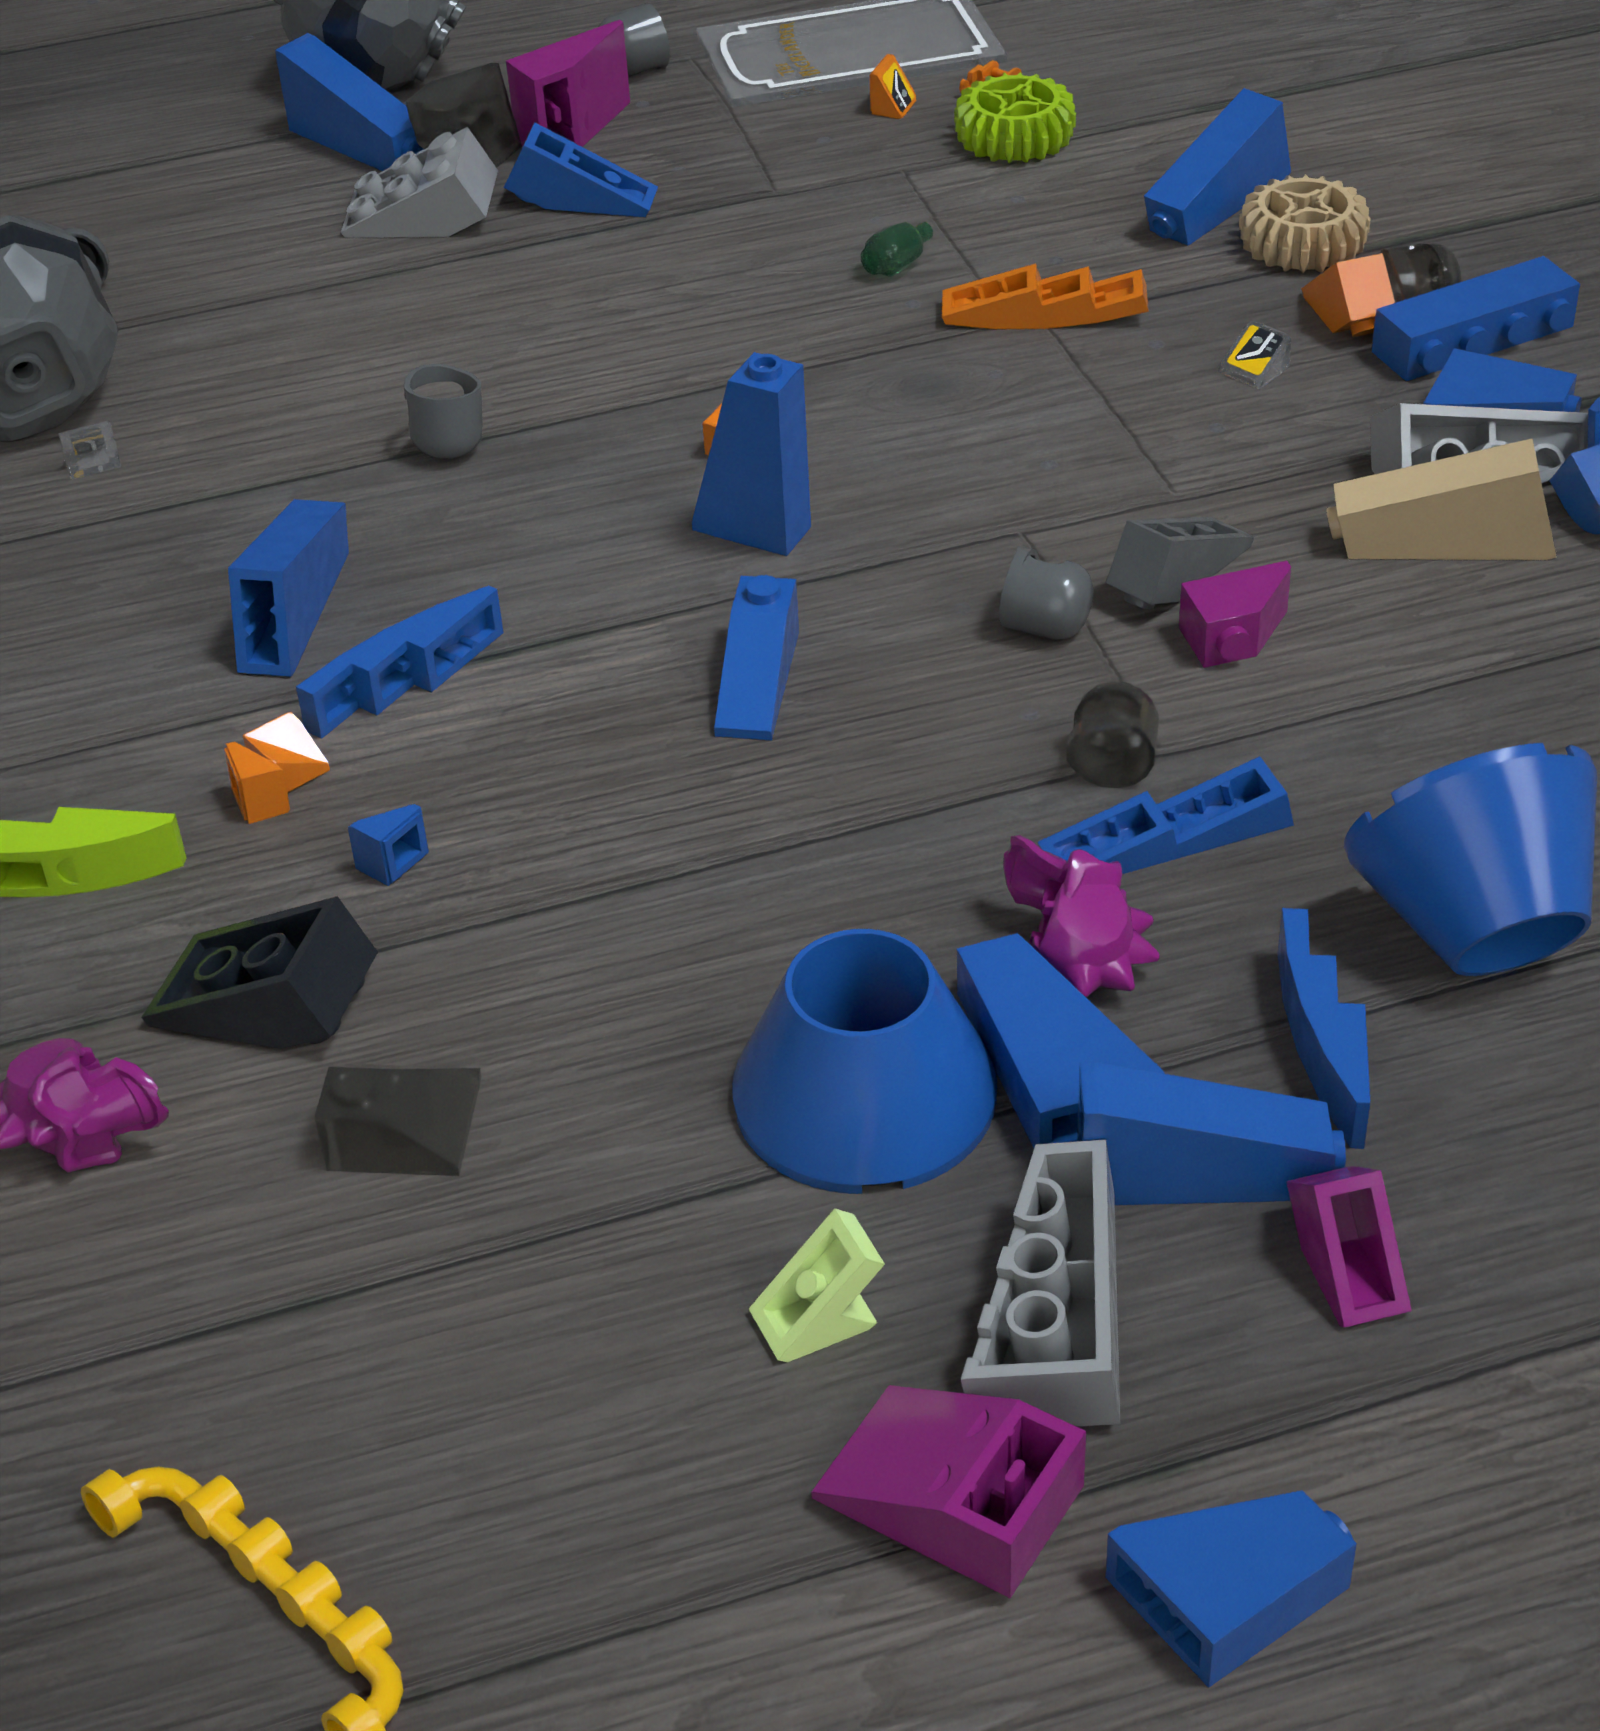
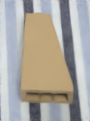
(1448, 509)

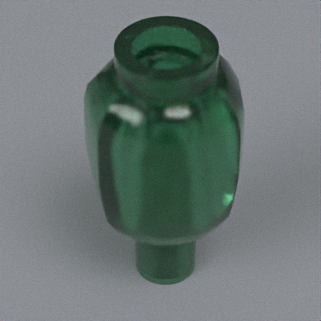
(895, 248)

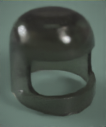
(1420, 269)
(1114, 735)

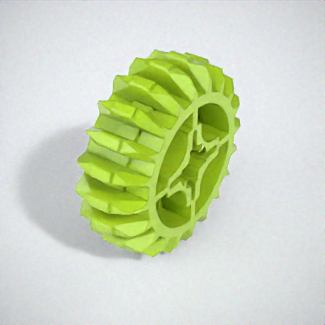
(1015, 117)

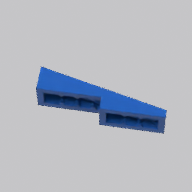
(1208, 816)

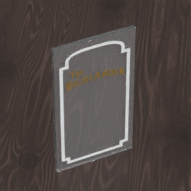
(843, 45)

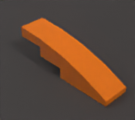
(1027, 302)

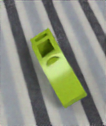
(86, 851)

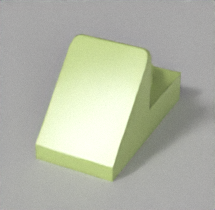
(819, 1290)

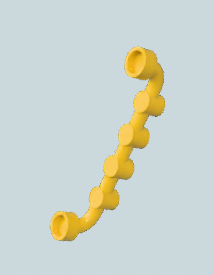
(260, 1555)

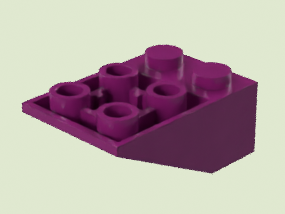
(571, 84)
(960, 1479)

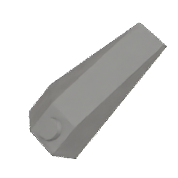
(1428, 433)

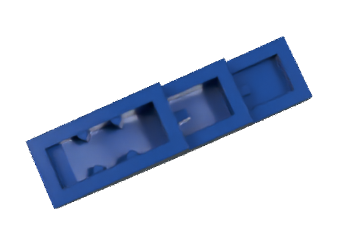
(409, 653)
(1325, 1032)

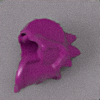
(1086, 917)
(73, 1106)

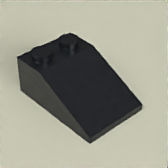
(267, 978)

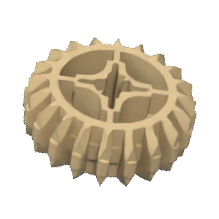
(1304, 223)

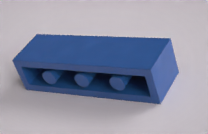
(1475, 317)

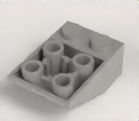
(424, 192)

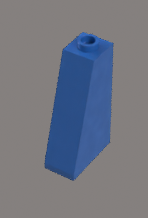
(341, 105)
(1220, 168)
(759, 460)
(284, 585)
(1038, 1033)
(1201, 1138)

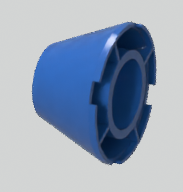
(1488, 856)
(863, 1068)

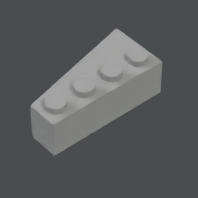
(1055, 1295)

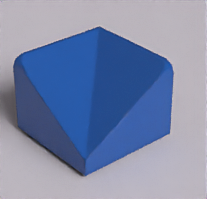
(389, 843)

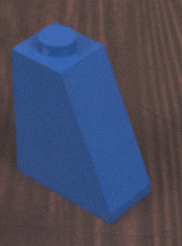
(1495, 382)
(1231, 1575)

